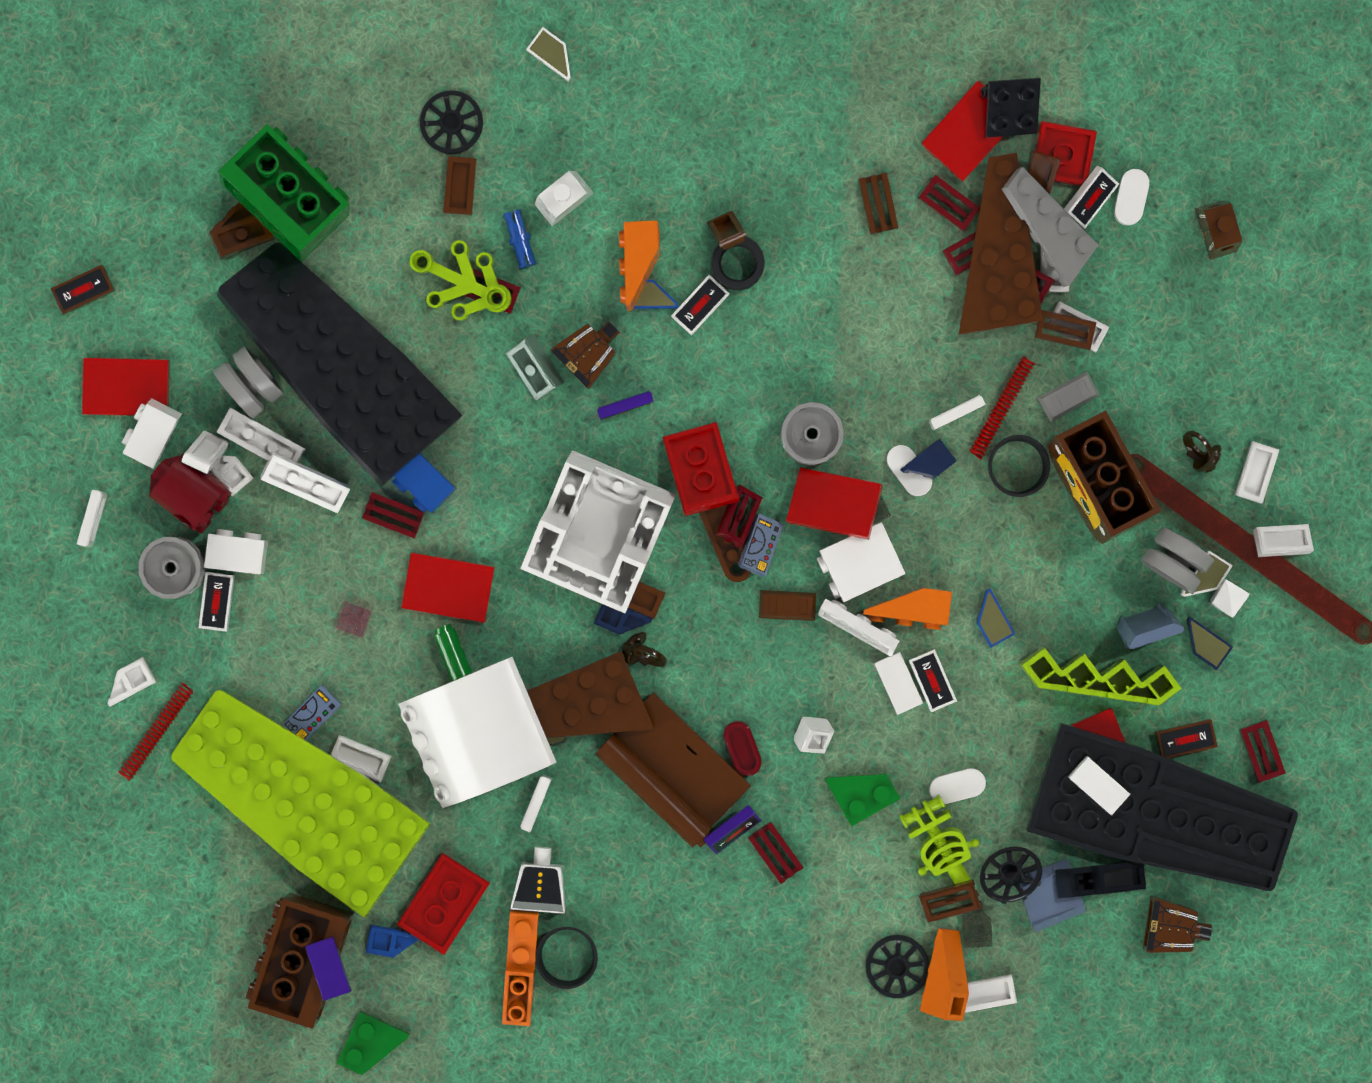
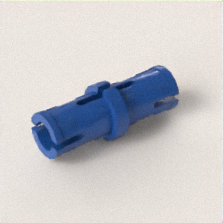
(519, 239)

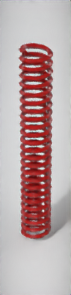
(998, 406)
(165, 726)

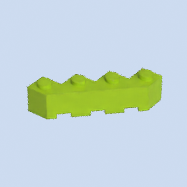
(1114, 682)

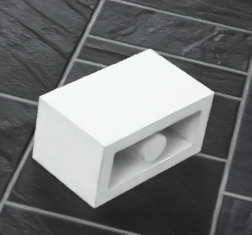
(151, 432)
(236, 553)

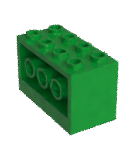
(280, 210)

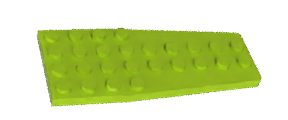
(301, 800)

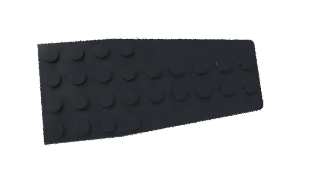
(338, 363)
(1169, 820)

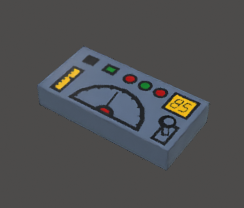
(760, 545)
(312, 713)

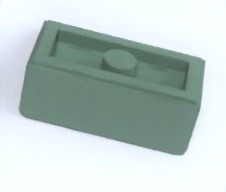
(535, 367)

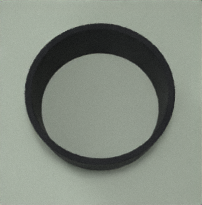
(1045, 460)
(561, 983)

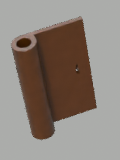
(673, 781)

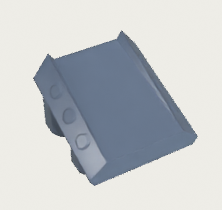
(1148, 627)
(1043, 904)

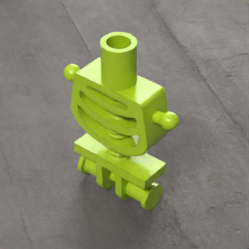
(950, 859)

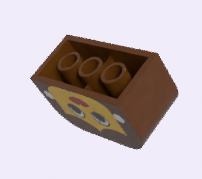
(1102, 478)

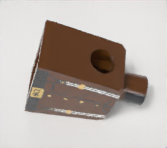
(1219, 228)
(587, 352)
(1172, 927)

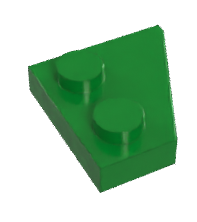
(862, 794)
(369, 1043)

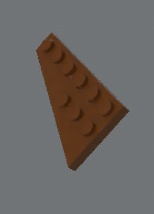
(1002, 268)
(591, 701)

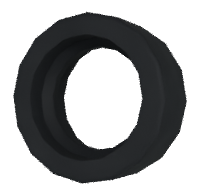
(742, 284)

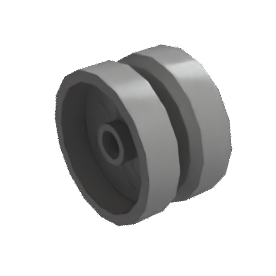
(251, 379)
(815, 450)
(1179, 556)
(155, 570)

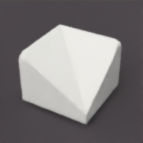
(1228, 598)
(813, 735)

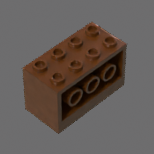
(304, 1001)

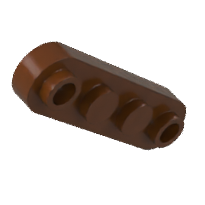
(725, 551)

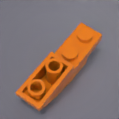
(520, 967)

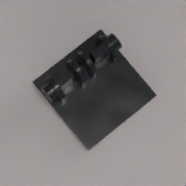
(1012, 107)

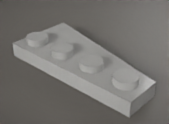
(1056, 231)

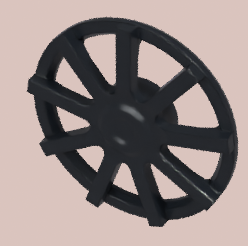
(451, 122)
(1011, 875)
(897, 966)

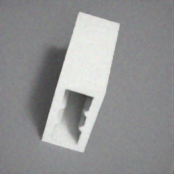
(860, 563)

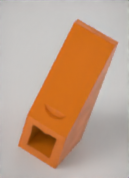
(641, 254)
(920, 605)
(946, 982)

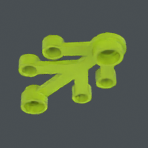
(465, 283)

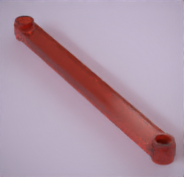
(1243, 546)

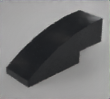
(1100, 879)

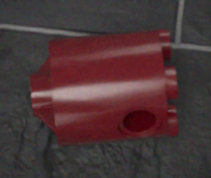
(188, 493)

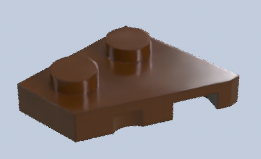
(238, 232)

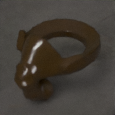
(1202, 460)
(636, 652)

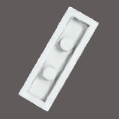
(257, 437)
(305, 482)
(859, 626)

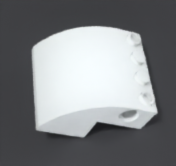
(621, 529)
(477, 733)

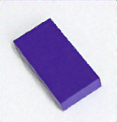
(328, 968)

